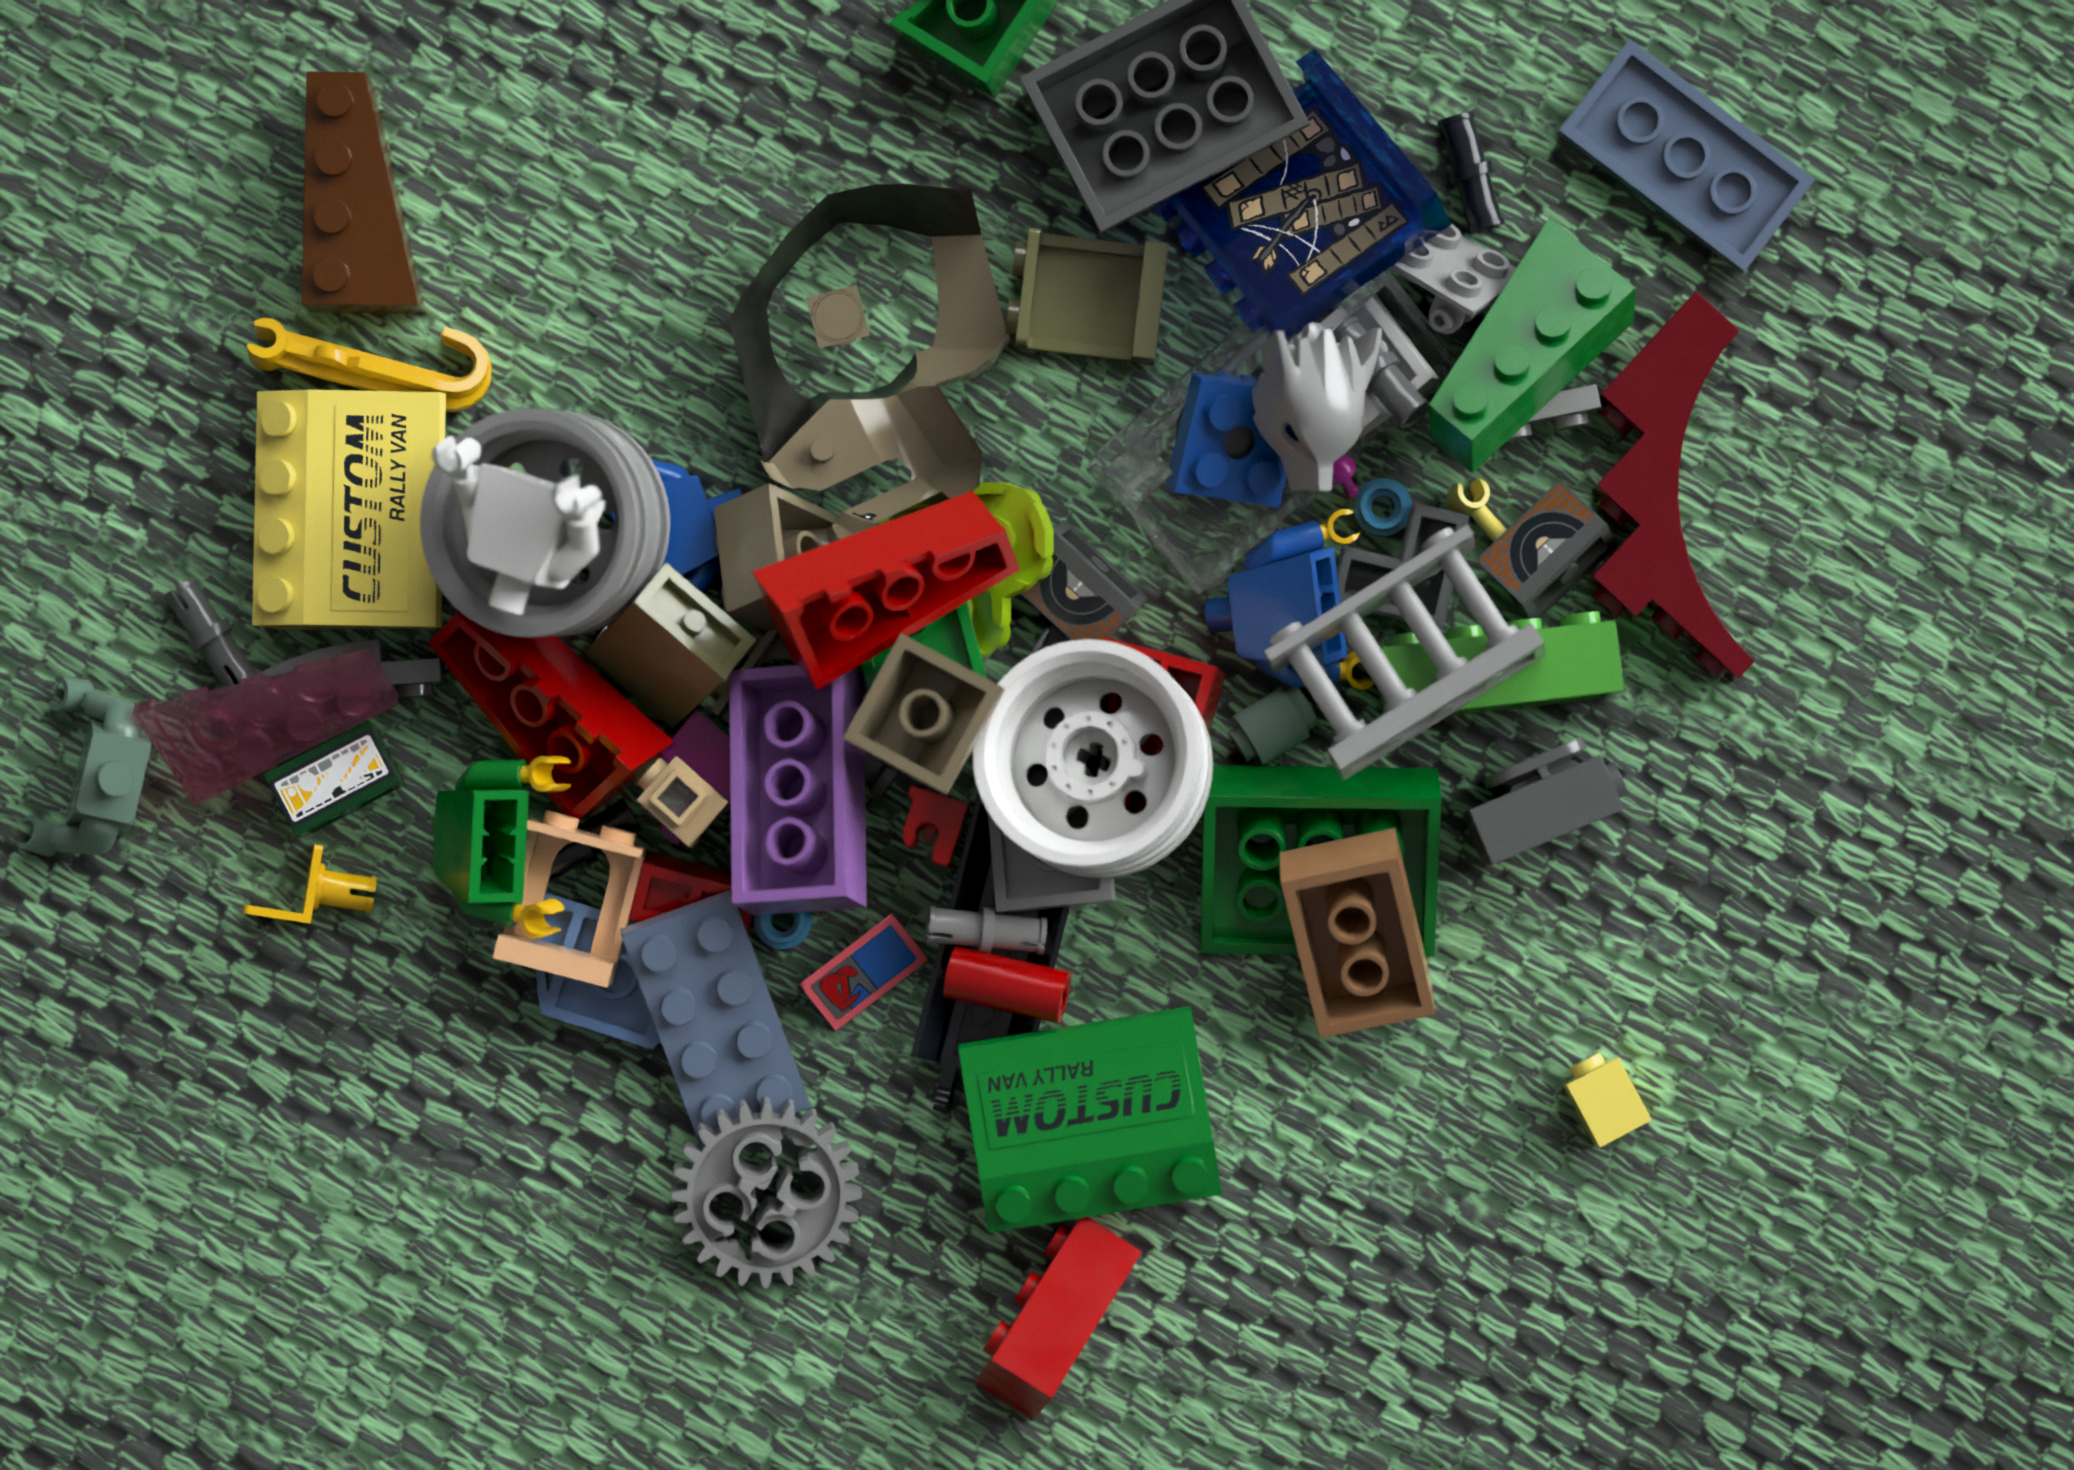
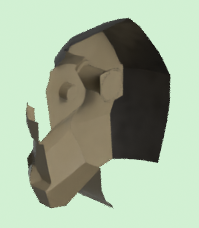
(844, 433)

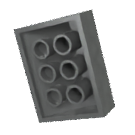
(1162, 105)

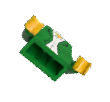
(483, 841)

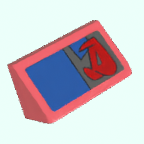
(863, 972)

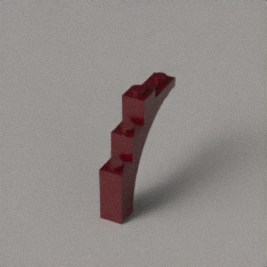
(1653, 563)

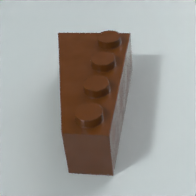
(353, 214)

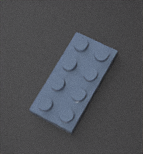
(1686, 156)
(713, 1010)

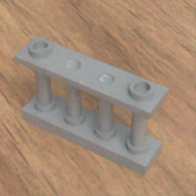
(1456, 678)

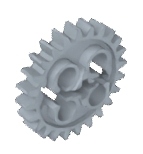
(720, 1169)

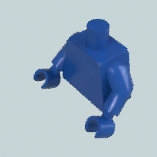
(692, 525)

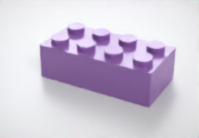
(796, 793)

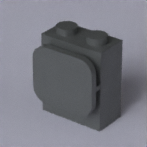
(1543, 801)

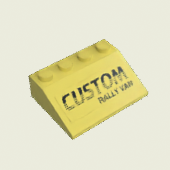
(343, 509)

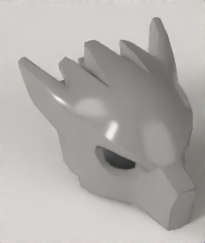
(1320, 394)

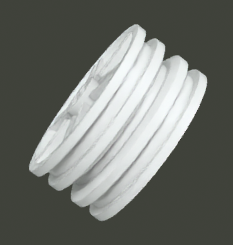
(1075, 680)

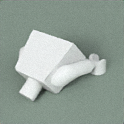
(521, 523)

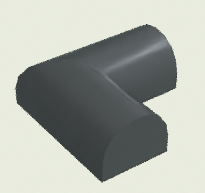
(1361, 568)

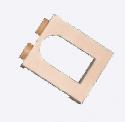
(625, 859)

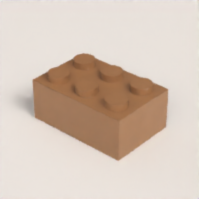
(1356, 933)

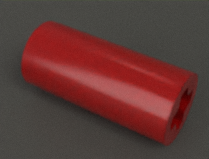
(1007, 984)

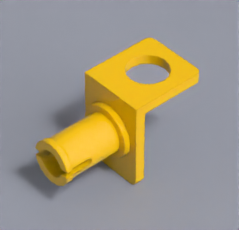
(326, 889)

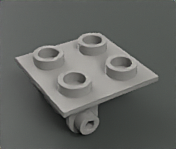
(1459, 275)

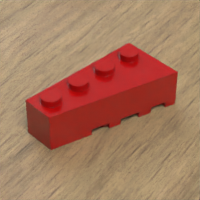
(553, 706)

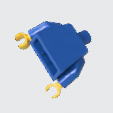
(1286, 583)

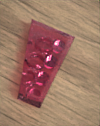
(249, 727)

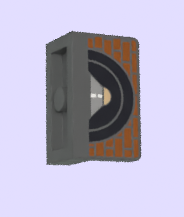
(1548, 551)
(1084, 590)

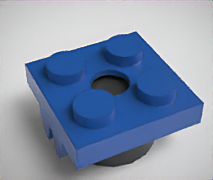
(1221, 448)

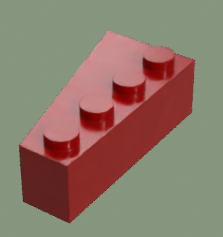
(892, 579)

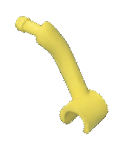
(1477, 510)

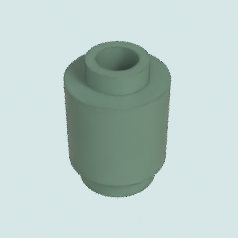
(1273, 725)

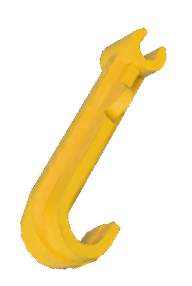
(369, 370)

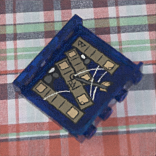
(1308, 213)

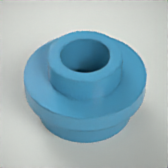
(1382, 488)
(786, 939)

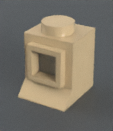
(681, 799)

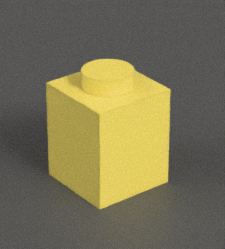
(1605, 1099)

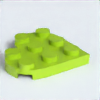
(1032, 541)

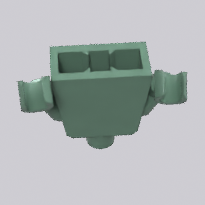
(106, 776)

